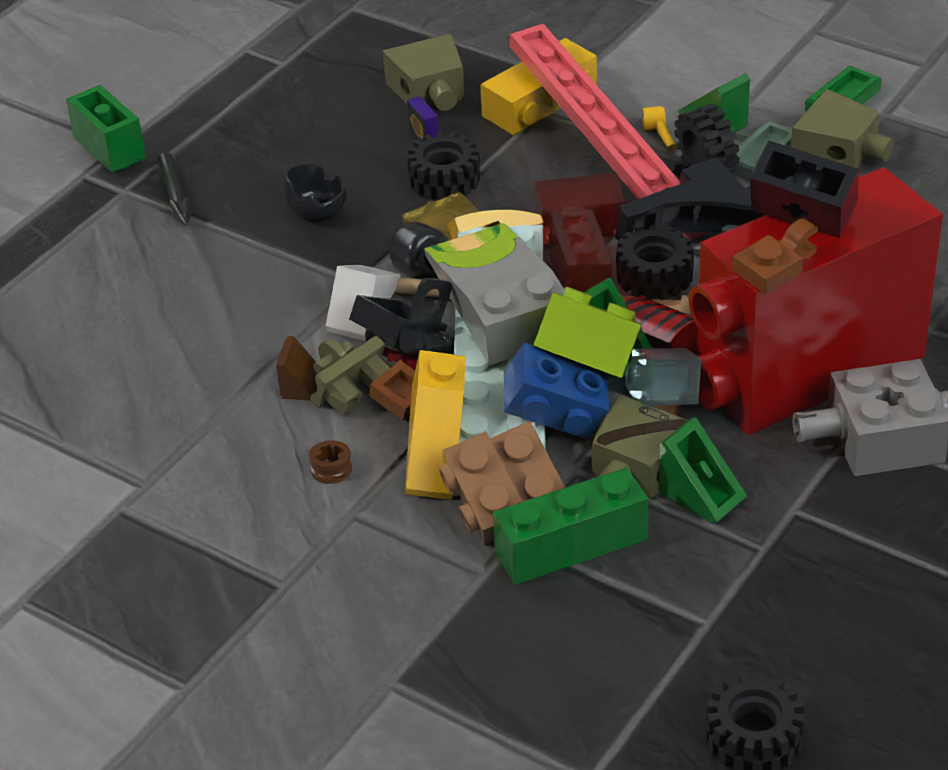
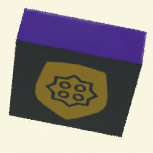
(421, 119)

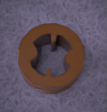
(327, 471)

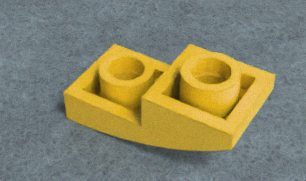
(492, 218)

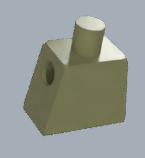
(426, 70)
(841, 131)

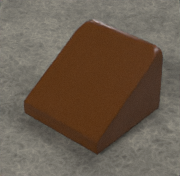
(296, 371)

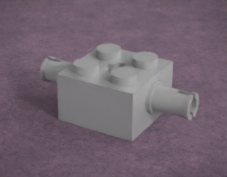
(882, 417)

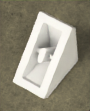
(354, 281)

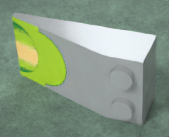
(496, 288)

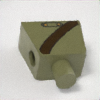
(632, 440)

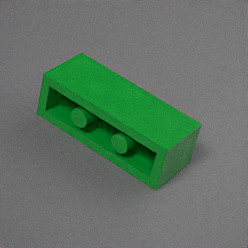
(570, 525)

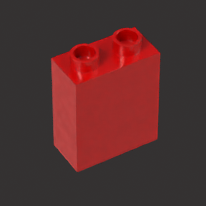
(850, 308)

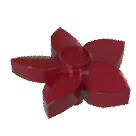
(396, 355)

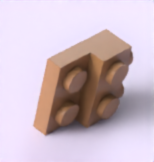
(497, 475)

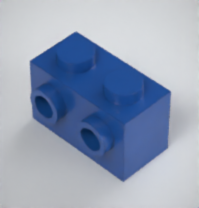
(555, 391)

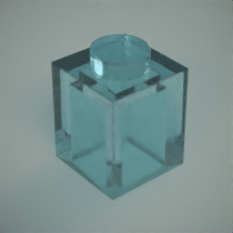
(664, 376)

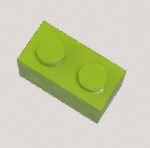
(588, 332)

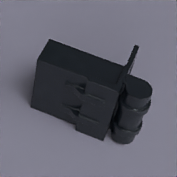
(404, 325)

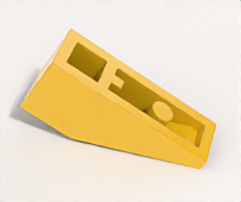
(433, 421)

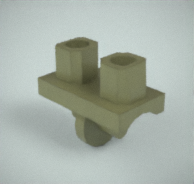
(342, 368)

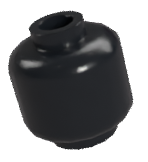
(408, 250)

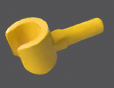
(655, 119)

